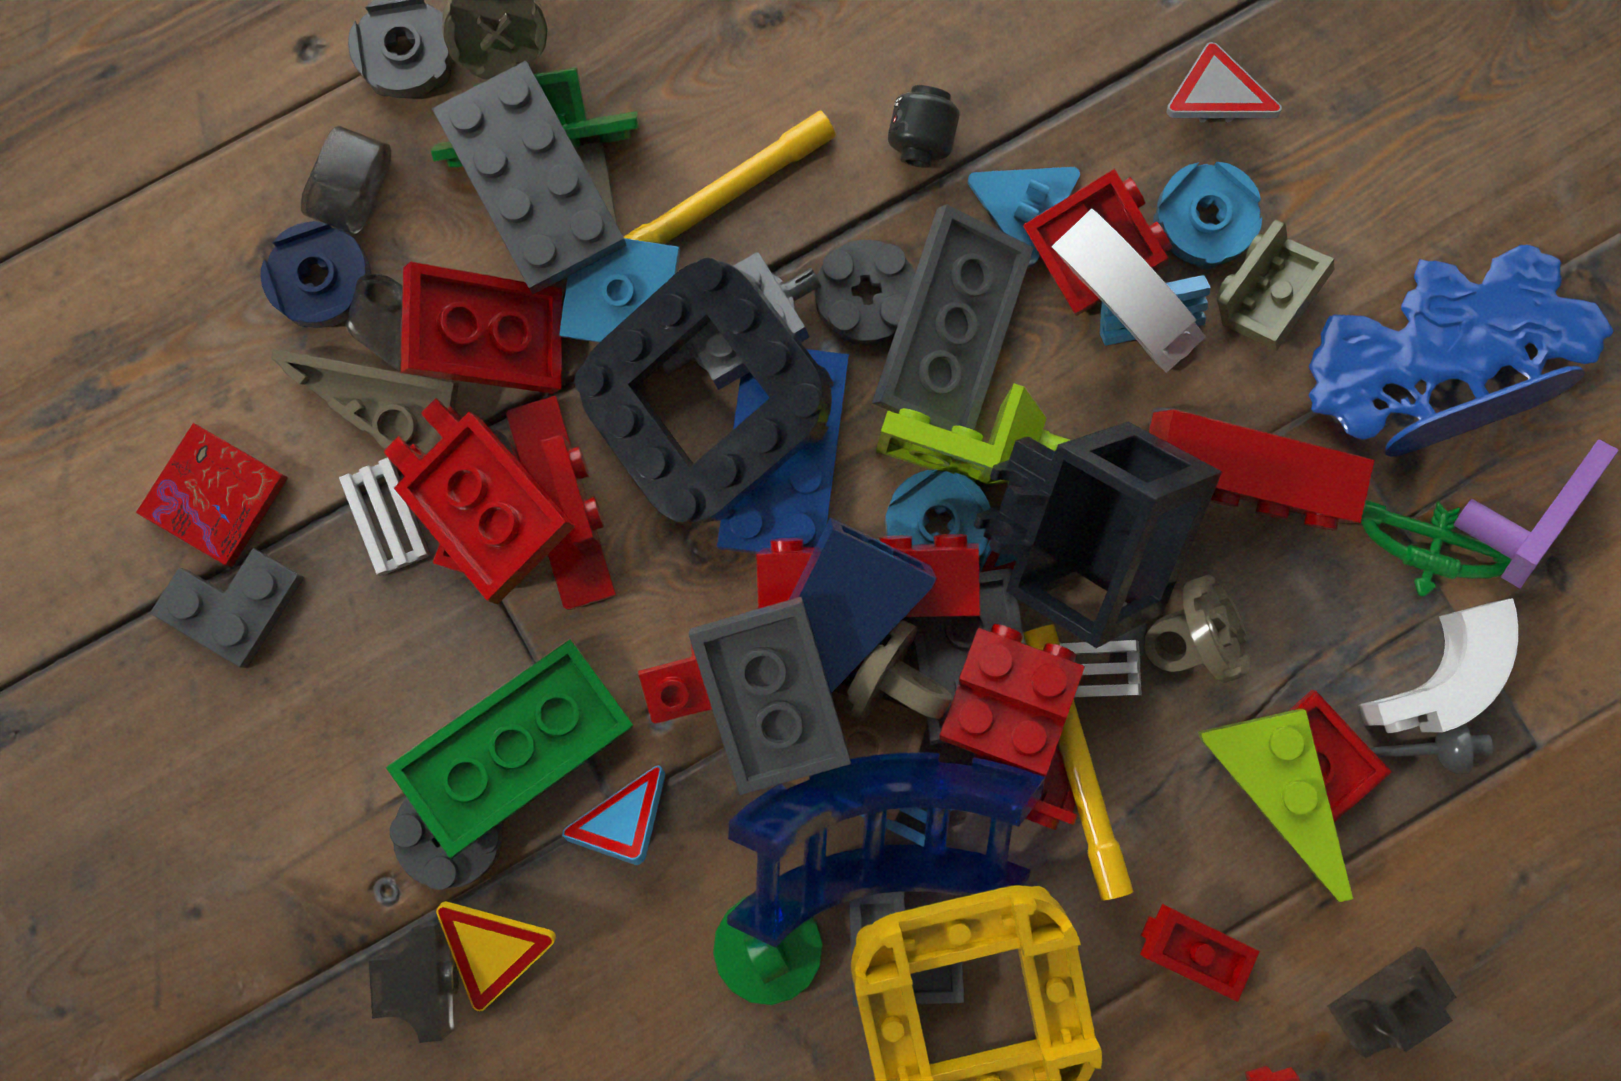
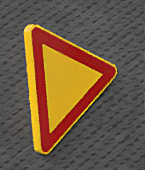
(490, 949)

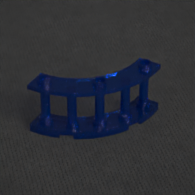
(870, 787)

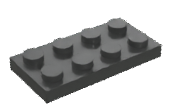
(529, 177)
(953, 320)

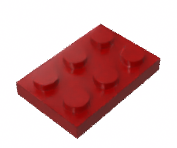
(480, 329)

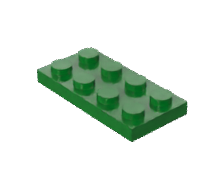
(509, 748)

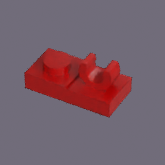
(1198, 952)

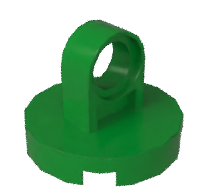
(765, 972)

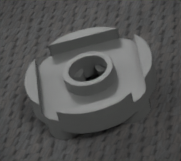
(405, 75)
(844, 270)
(428, 862)

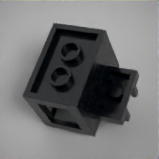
(1104, 510)

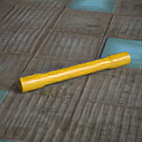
(790, 147)
(1103, 849)

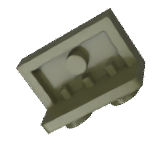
(1272, 287)

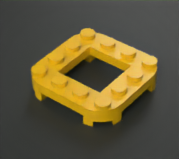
(963, 931)

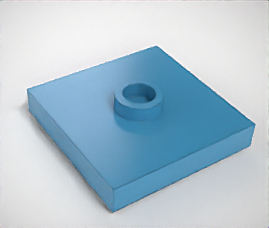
(614, 288)

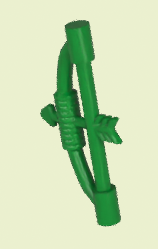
(1430, 560)

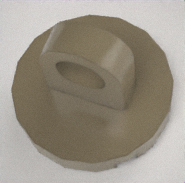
(493, 34)
(1210, 629)
(887, 673)

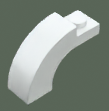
(1130, 289)
(1473, 671)

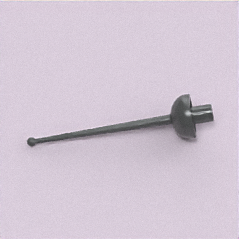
(1453, 749)

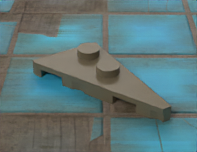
(373, 398)

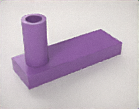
(1529, 547)

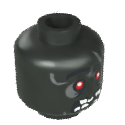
(923, 125)

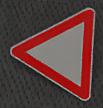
(1220, 90)

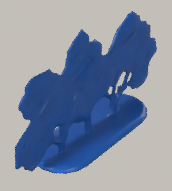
(1462, 335)

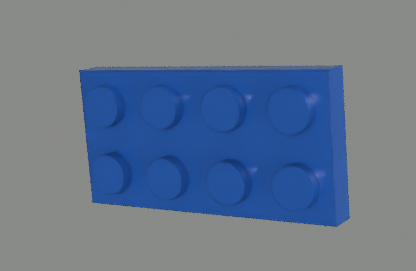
(798, 494)

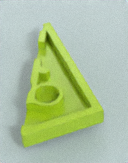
(1281, 773)

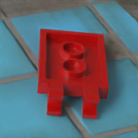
(478, 501)

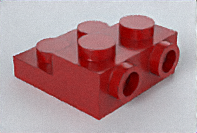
(1119, 206)
(1012, 699)

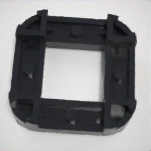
(753, 450)

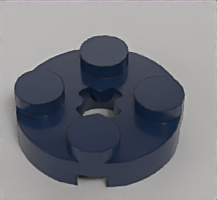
(290, 263)

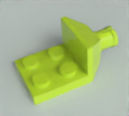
(961, 450)

